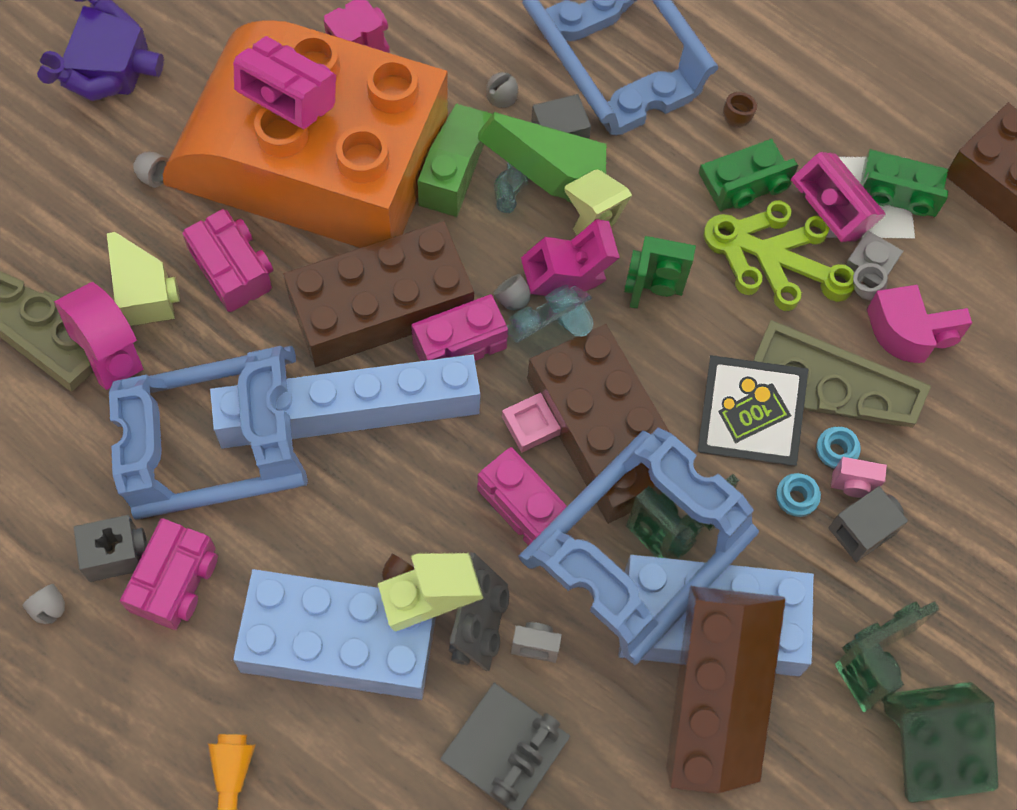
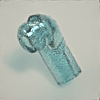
(506, 188)

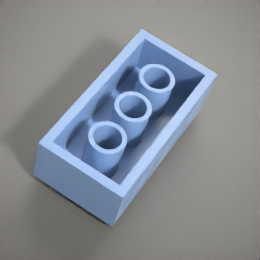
(663, 578)
(329, 636)

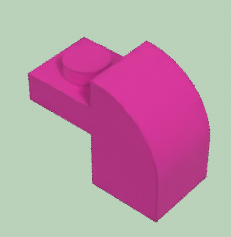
(571, 262)
(906, 328)
(102, 332)

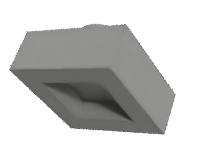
(874, 250)
(536, 642)

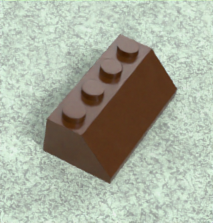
(724, 689)

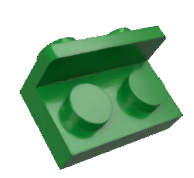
(747, 175)
(904, 183)
(660, 267)

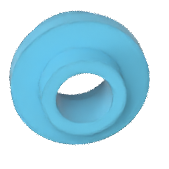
(841, 436)
(803, 484)

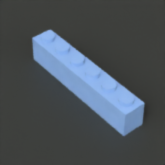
(362, 399)

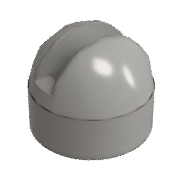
(506, 94)
(150, 168)
(873, 276)
(513, 293)
(45, 605)

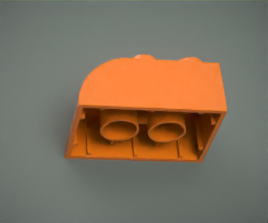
(341, 175)

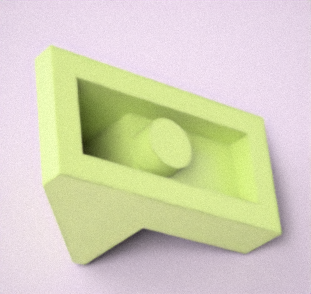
(597, 198)
(431, 589)

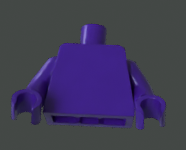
(102, 54)

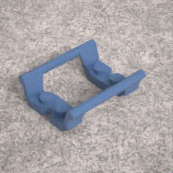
(630, 103)
(265, 427)
(613, 591)

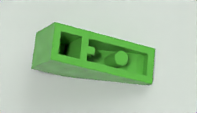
(543, 153)
(452, 161)

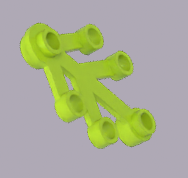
(774, 253)

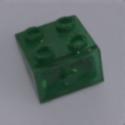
(660, 528)
(867, 668)
(945, 740)

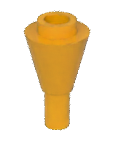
(230, 764)

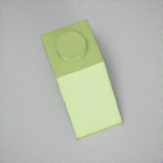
(140, 283)

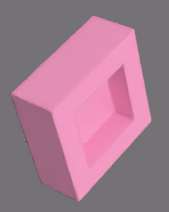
(531, 422)
(858, 476)

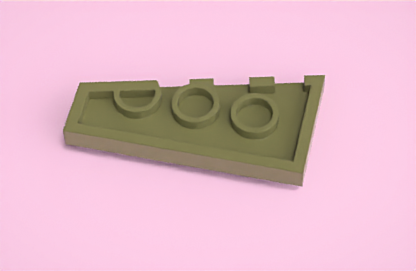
(37, 331)
(843, 381)

